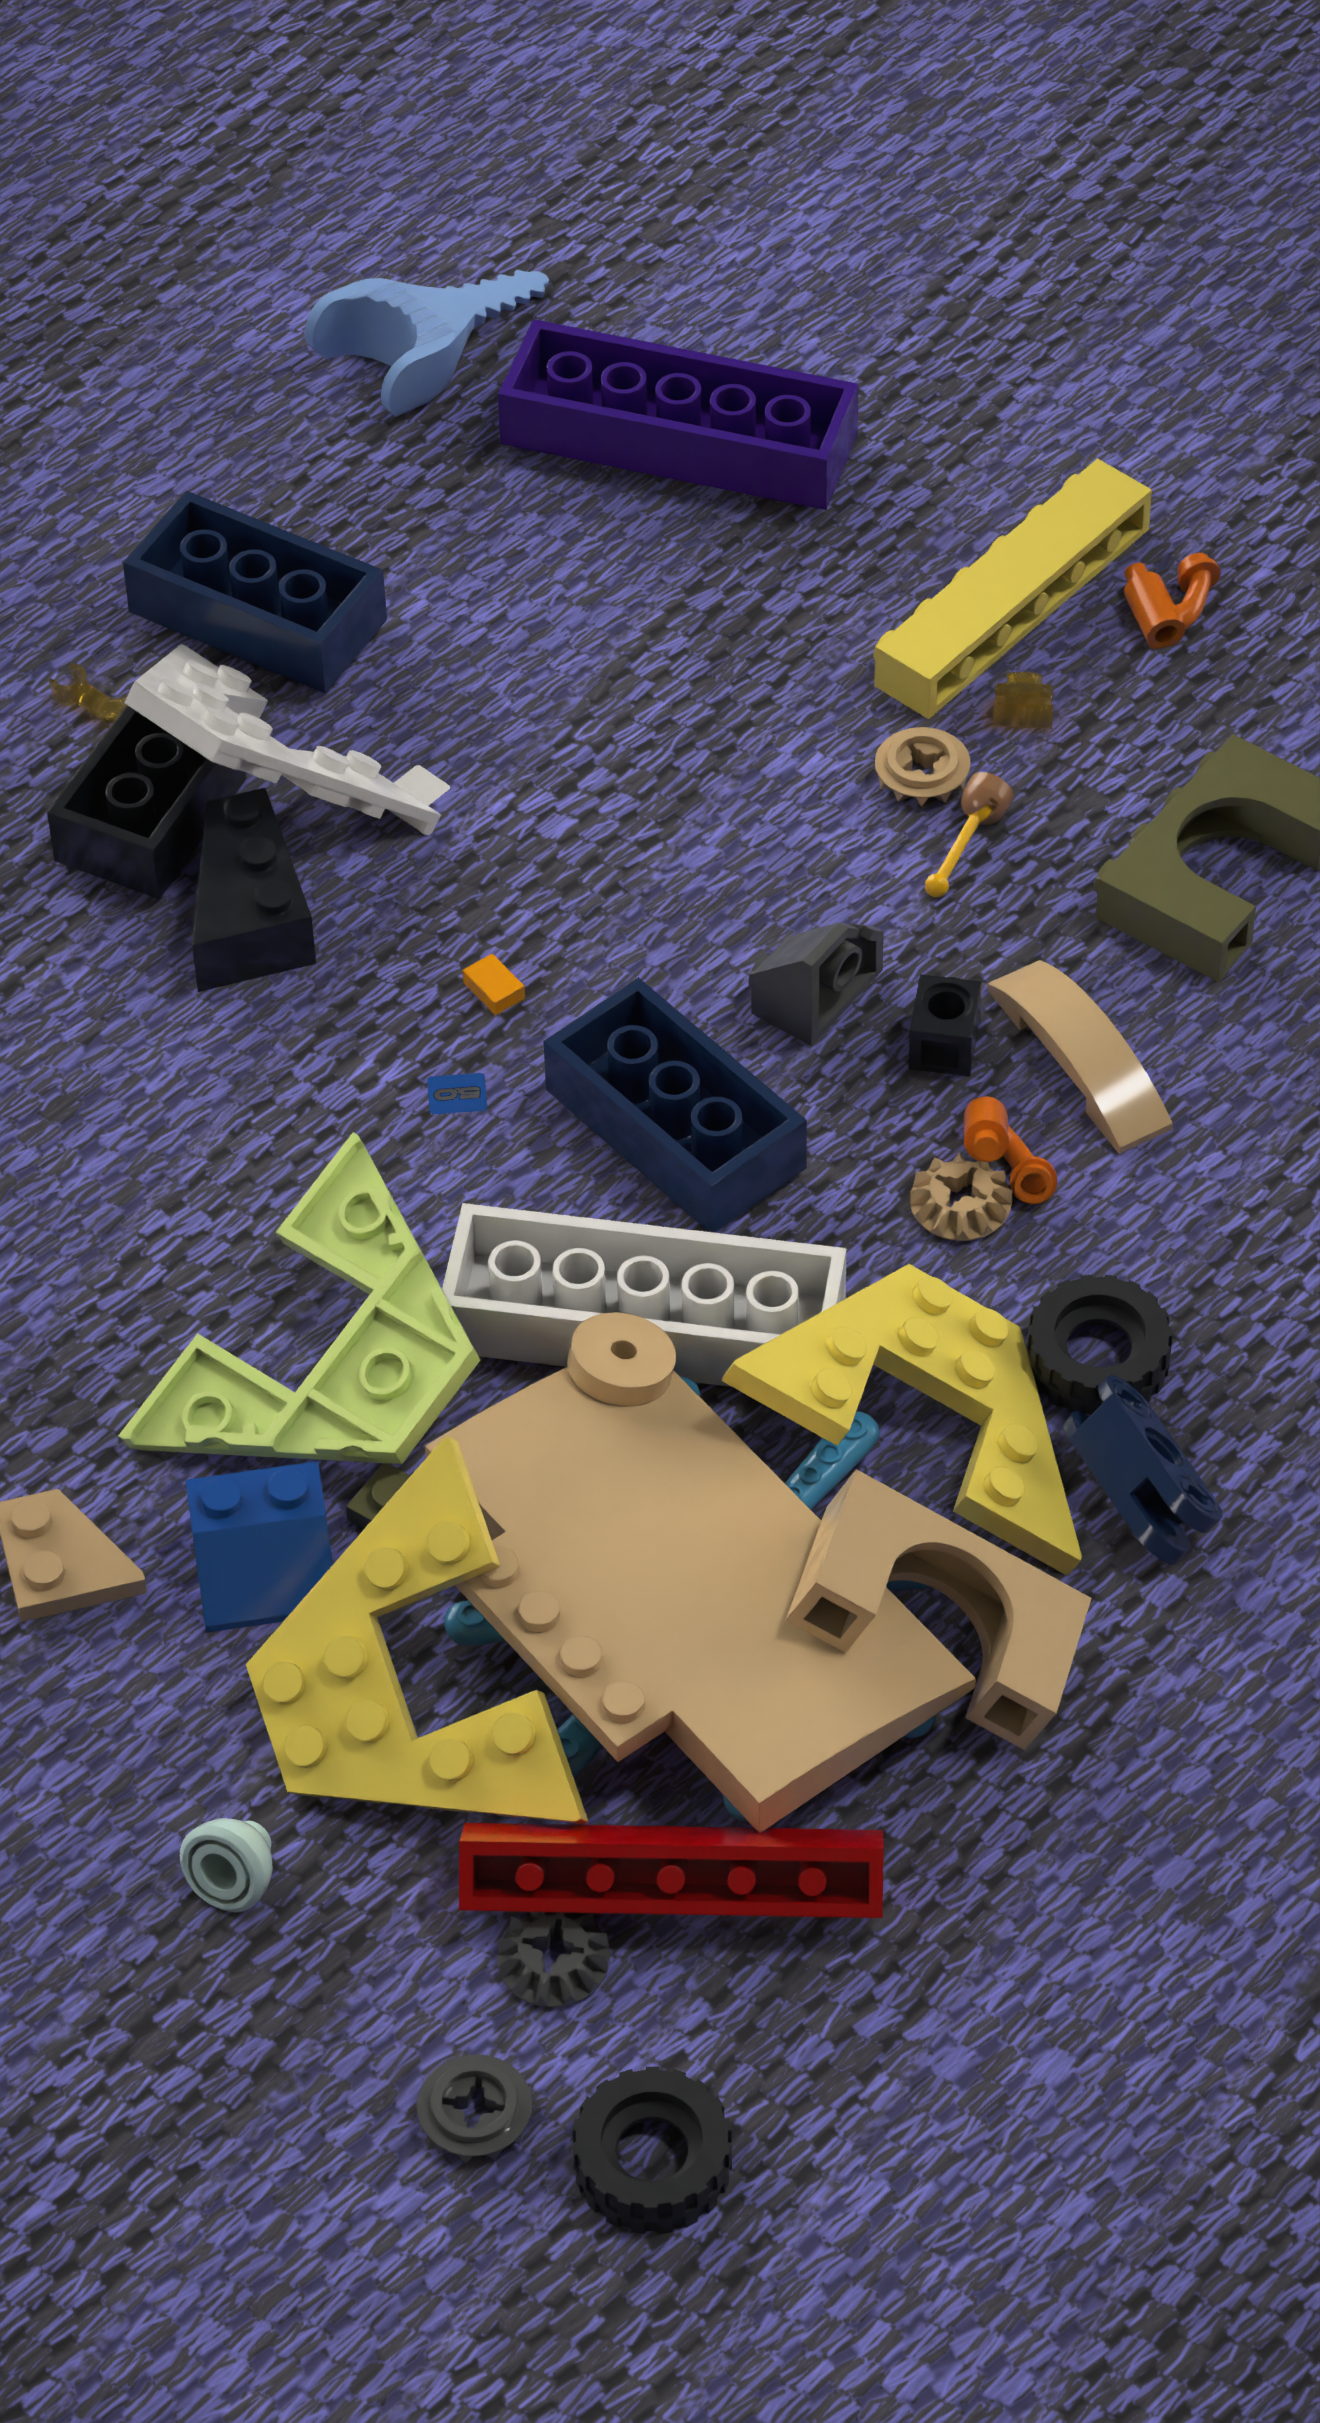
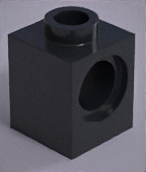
(945, 1025)

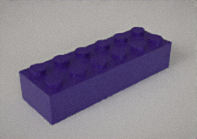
(679, 414)

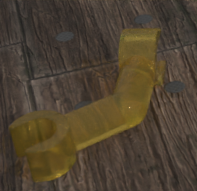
(87, 696)

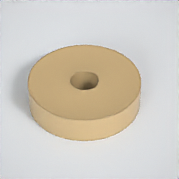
(621, 1359)

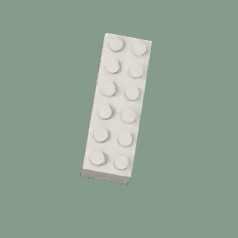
(535, 1276)

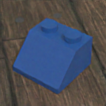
(258, 1542)

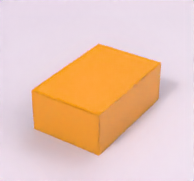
(493, 984)

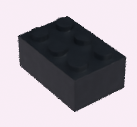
(137, 806)

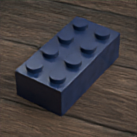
(255, 591)
(675, 1105)

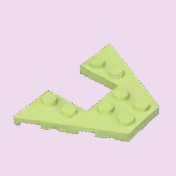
(375, 1382)

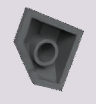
(815, 977)

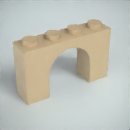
(1020, 1613)

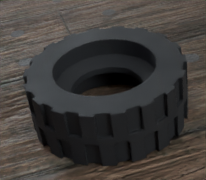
(1097, 1303)
(652, 2097)

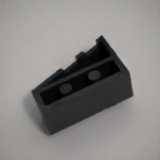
(248, 896)

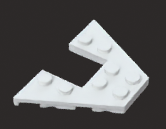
(220, 719)

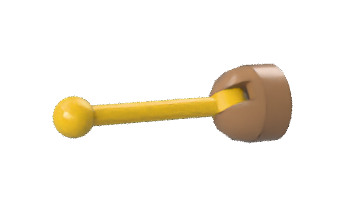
(985, 802)

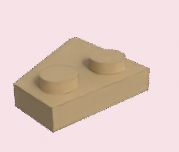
(61, 1557)

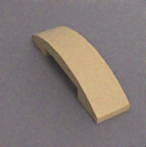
(1088, 1049)

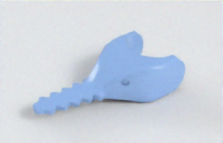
(412, 328)

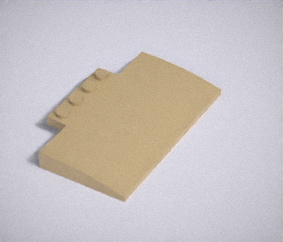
(657, 1590)

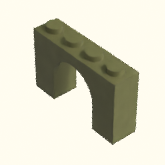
(1171, 907)

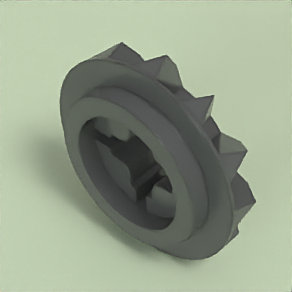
(573, 1974)
(454, 2087)

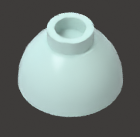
(228, 1863)

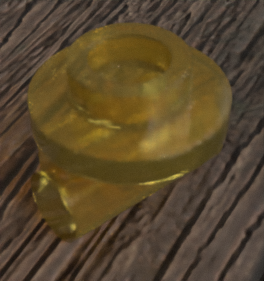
(1023, 702)

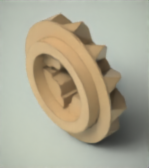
(930, 749)
(971, 1216)

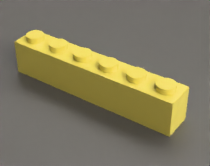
(1011, 588)

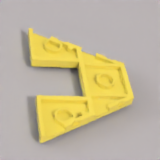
(954, 1355)
(336, 1695)

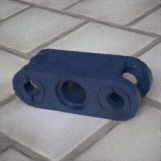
(1143, 1470)

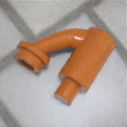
(1152, 606)
(990, 1137)

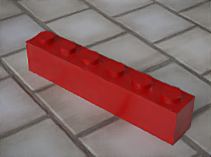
(671, 1870)

